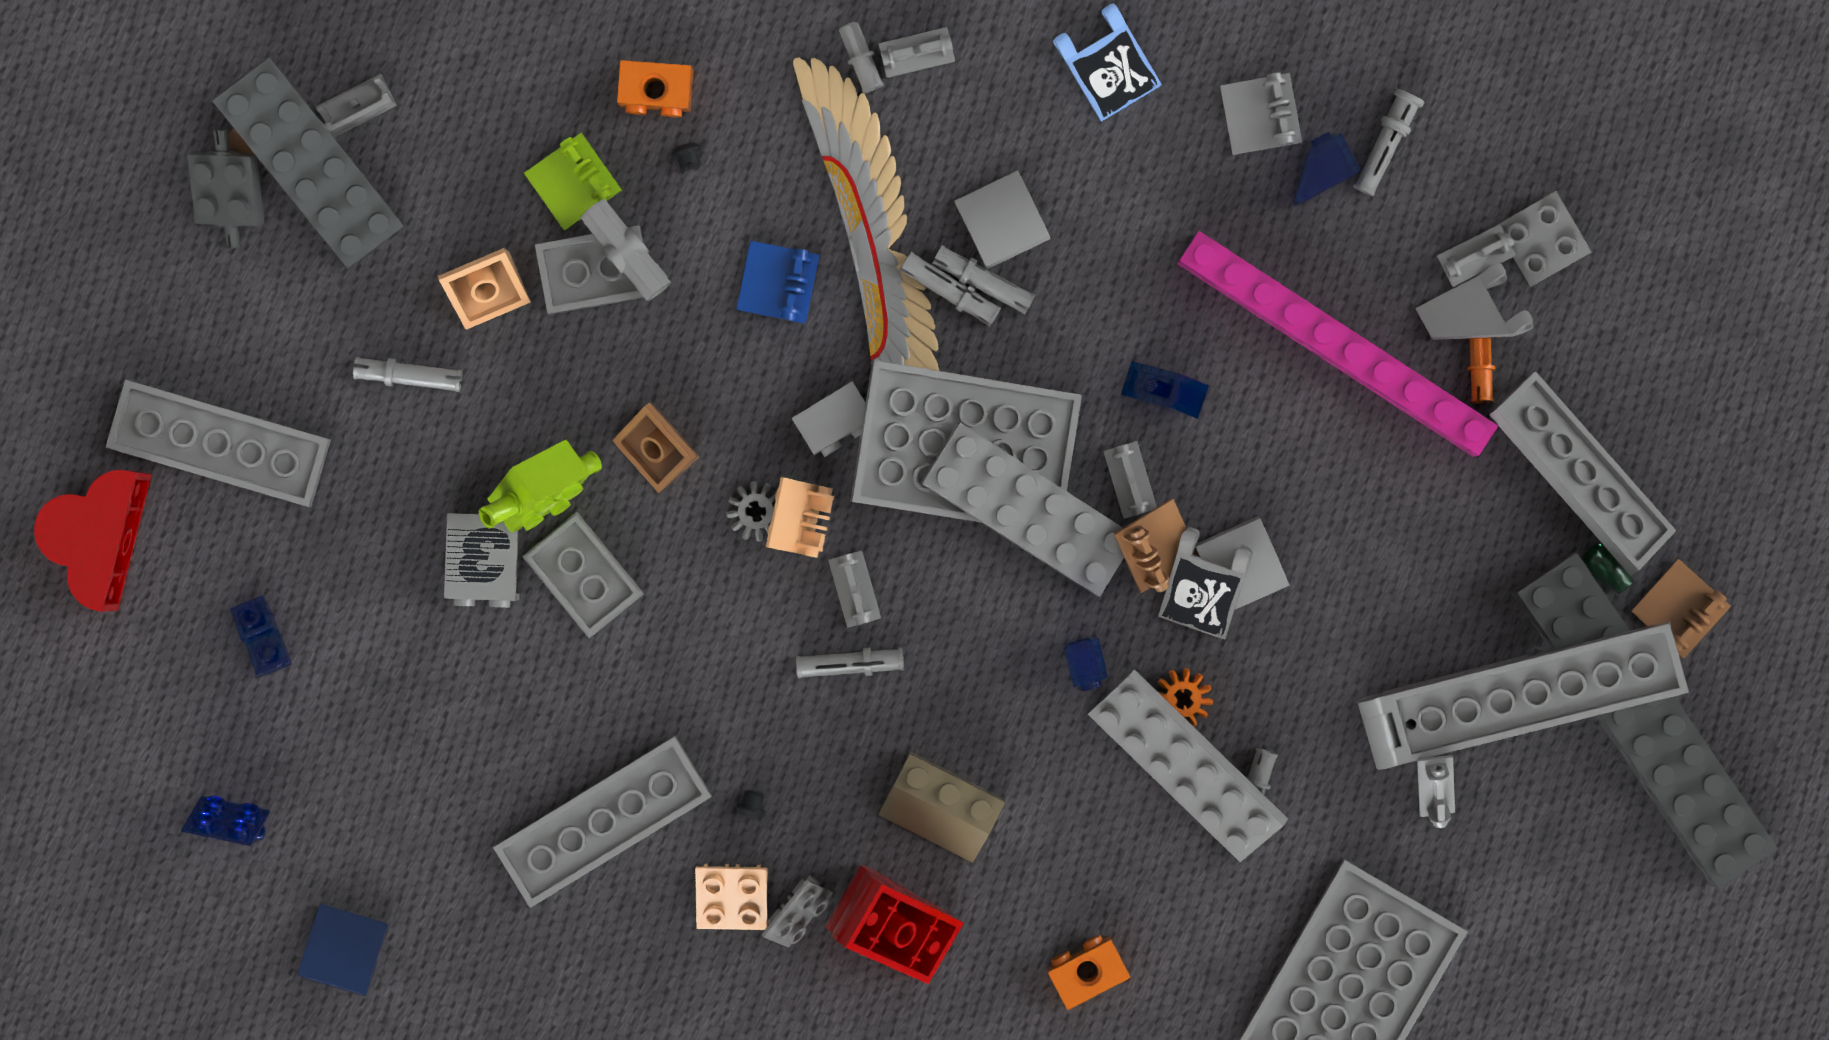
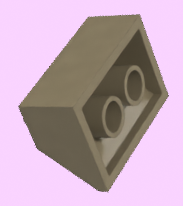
(942, 807)

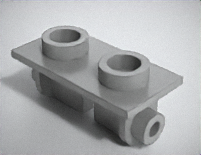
(917, 52)
(1476, 255)
(1130, 479)
(854, 589)
(1436, 789)

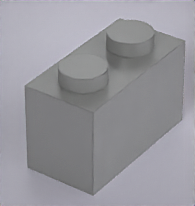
(832, 420)

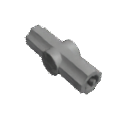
(625, 250)

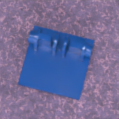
(778, 282)

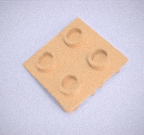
(797, 515)
(731, 897)

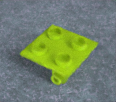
(572, 180)

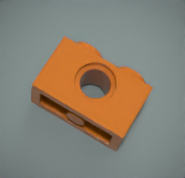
(635, 78)
(1076, 989)

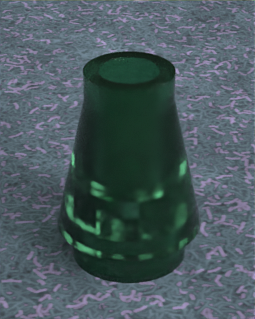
(1606, 568)

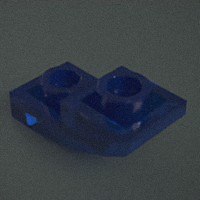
(261, 636)

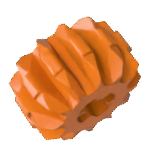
(1194, 695)

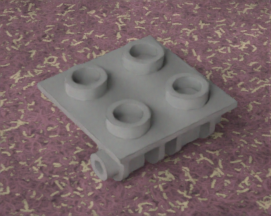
(1261, 113)
(1545, 239)
(789, 924)

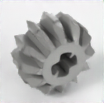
(749, 521)

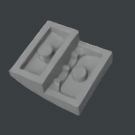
(1002, 219)
(1264, 571)

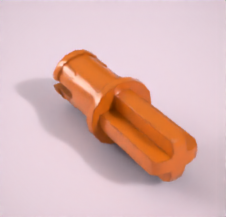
(1481, 370)

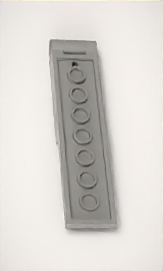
(1522, 695)

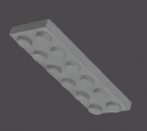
(218, 443)
(1582, 473)
(1026, 508)
(1187, 766)
(602, 821)

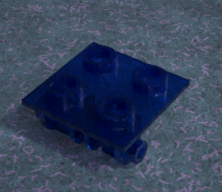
(227, 821)

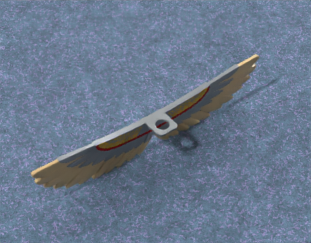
(871, 215)

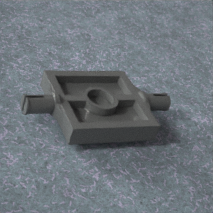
(226, 188)

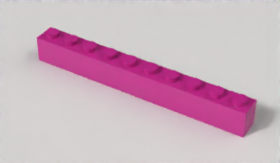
(1337, 344)

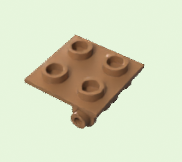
(1152, 546)
(1685, 603)

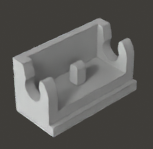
(356, 105)

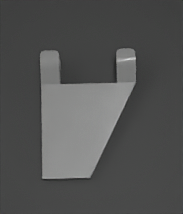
(1470, 311)

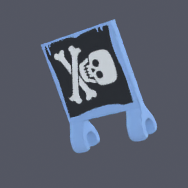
(1112, 69)

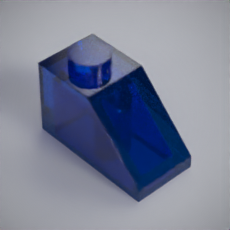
(1324, 167)
(1165, 389)
(1085, 663)

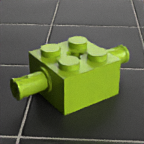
(539, 487)

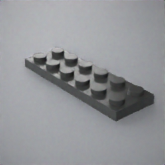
(307, 162)

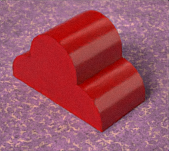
(95, 535)
(892, 925)

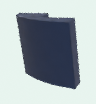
(342, 950)

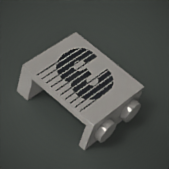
(480, 562)

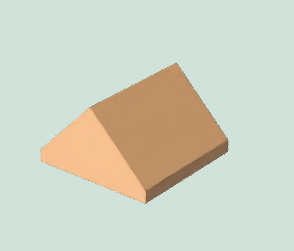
(485, 288)

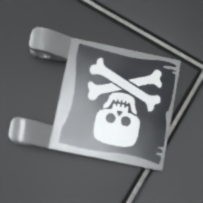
(1203, 591)

